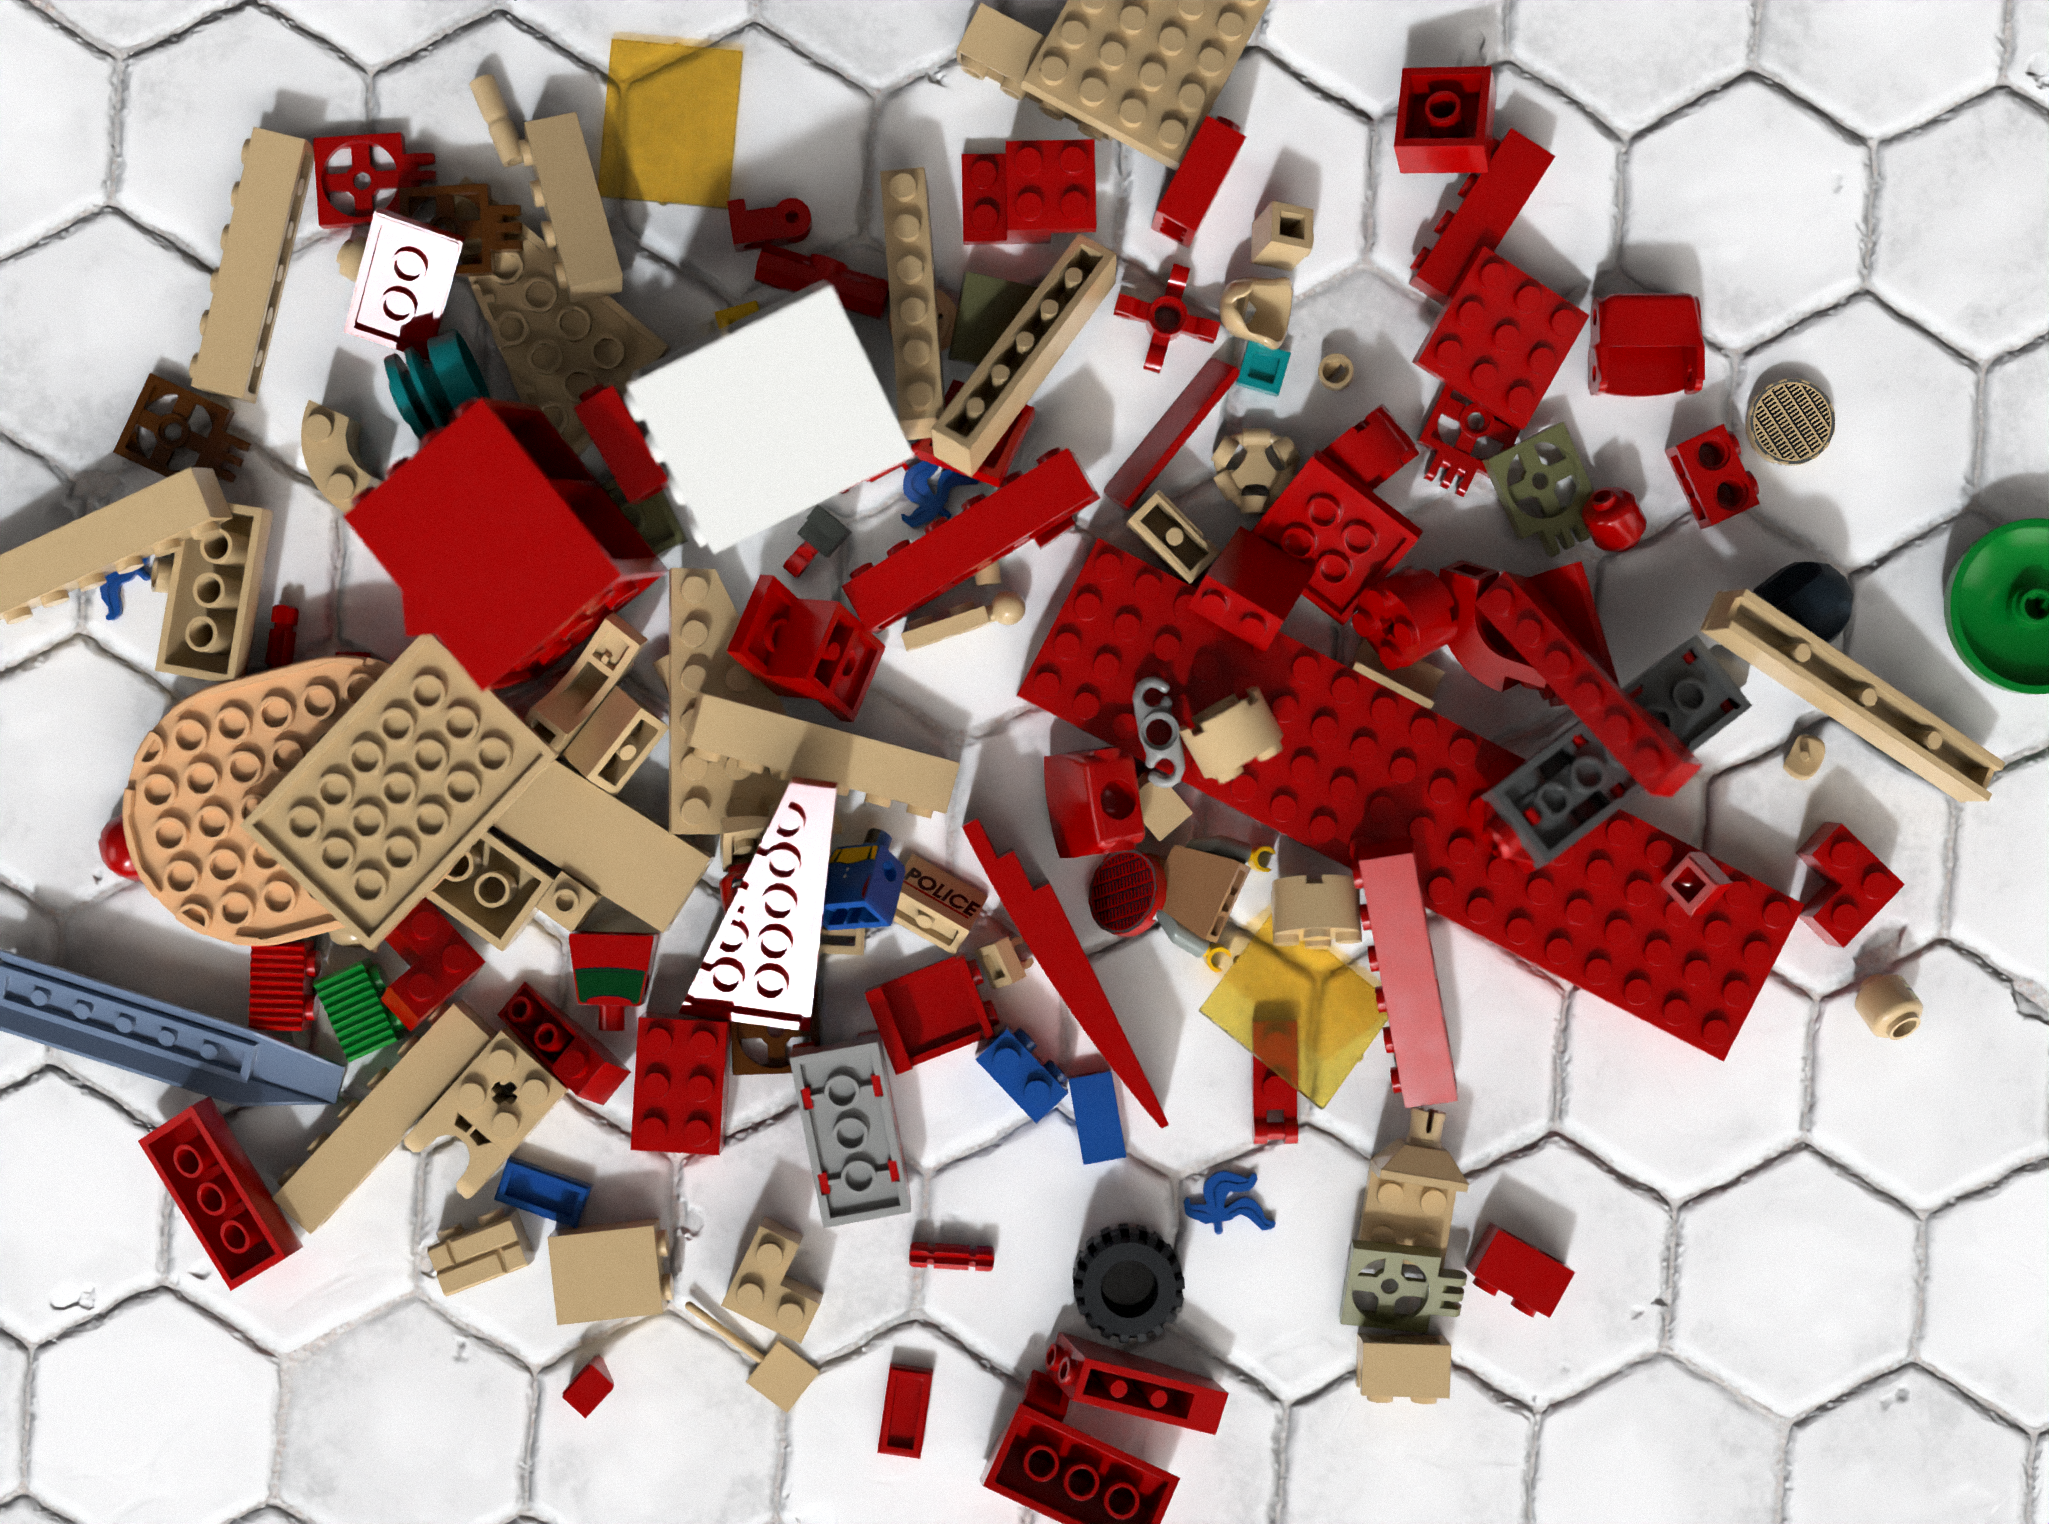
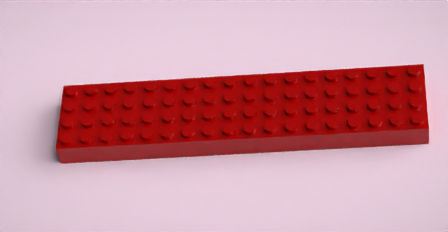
(1385, 769)

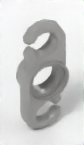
(1173, 748)

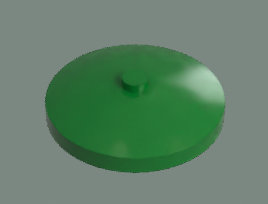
(2001, 607)

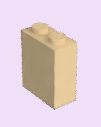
(610, 1271)

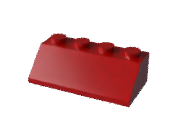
(1074, 1474)

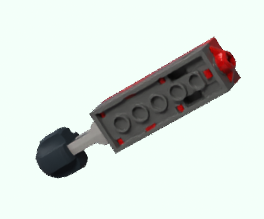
(1689, 690)

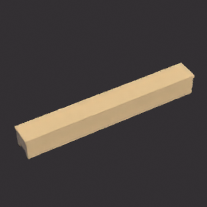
(1850, 694)

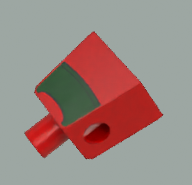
(612, 971)

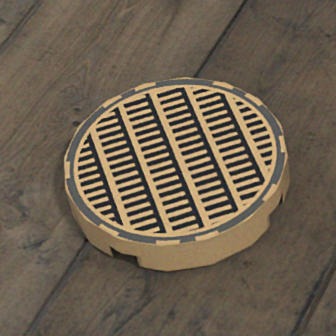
(1790, 422)

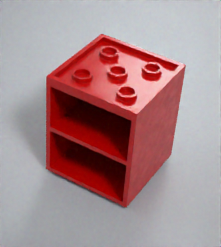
(503, 541)

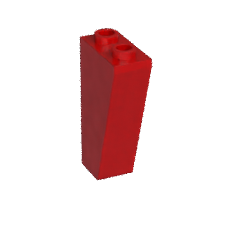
(1134, 1384)

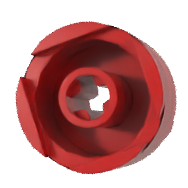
(1373, 448)
(1406, 616)

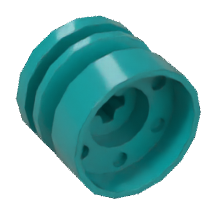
(434, 386)

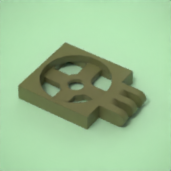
(1556, 520)
(1438, 1291)

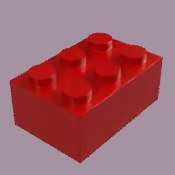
(681, 1084)

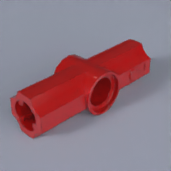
(796, 271)

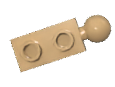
(1005, 608)

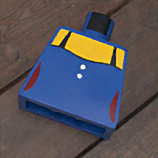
(863, 884)

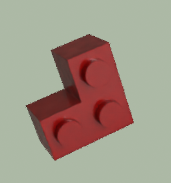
(1854, 884)
(437, 960)

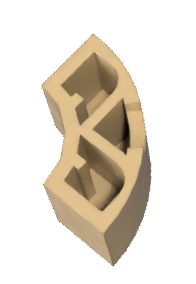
(334, 455)

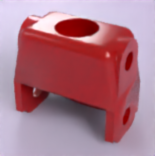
(1645, 345)
(1093, 801)

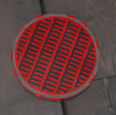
(1127, 893)

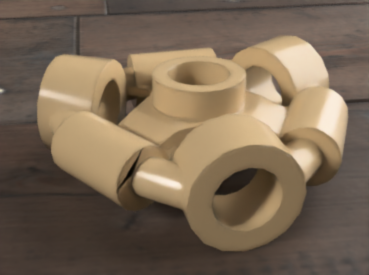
(1255, 468)

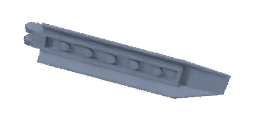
(159, 1038)

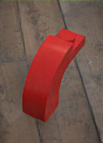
(1478, 643)

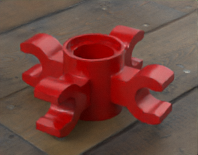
(1195, 327)

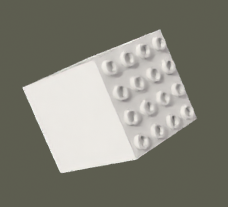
(766, 417)

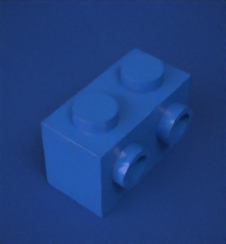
(1021, 1073)

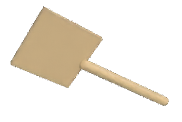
(780, 1374)

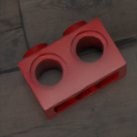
(1702, 481)

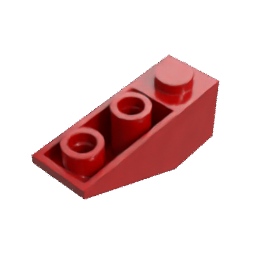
(564, 1045)

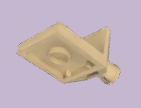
(1412, 1188)

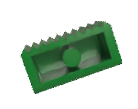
(356, 1008)

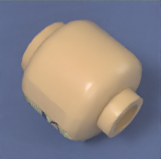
(1889, 1006)

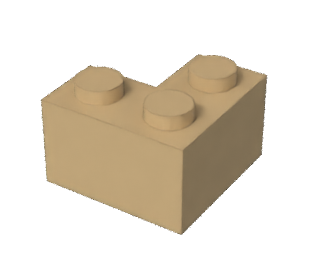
(765, 1292)

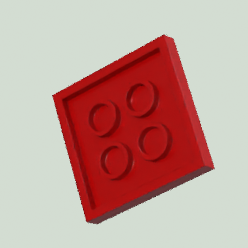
(1500, 338)
(1337, 531)

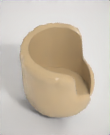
(1272, 304)

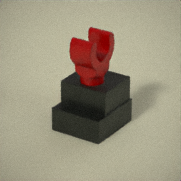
(821, 534)

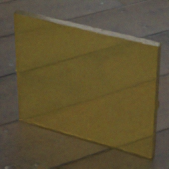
(670, 123)
(1297, 1013)

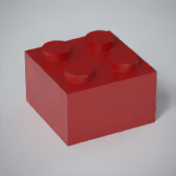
(1445, 119)

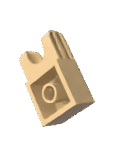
(481, 1113)

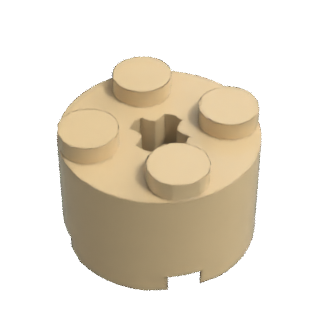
(1232, 735)
(1315, 911)

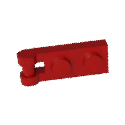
(1272, 1093)

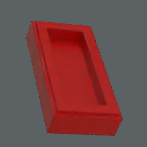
(905, 1410)

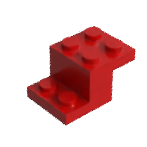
(1029, 192)
(806, 648)

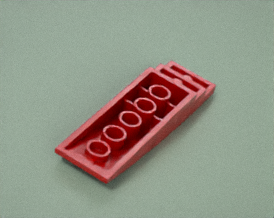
(1061, 957)

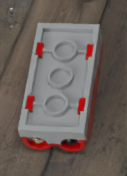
(851, 1129)

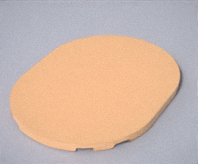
(208, 773)

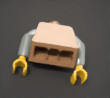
(1203, 889)

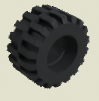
(1138, 1318)

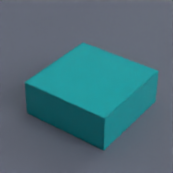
(1263, 369)

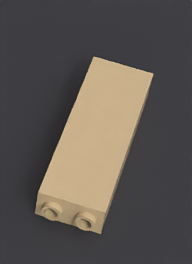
(607, 844)

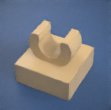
(1002, 963)

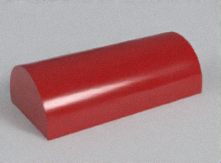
(220, 1193)

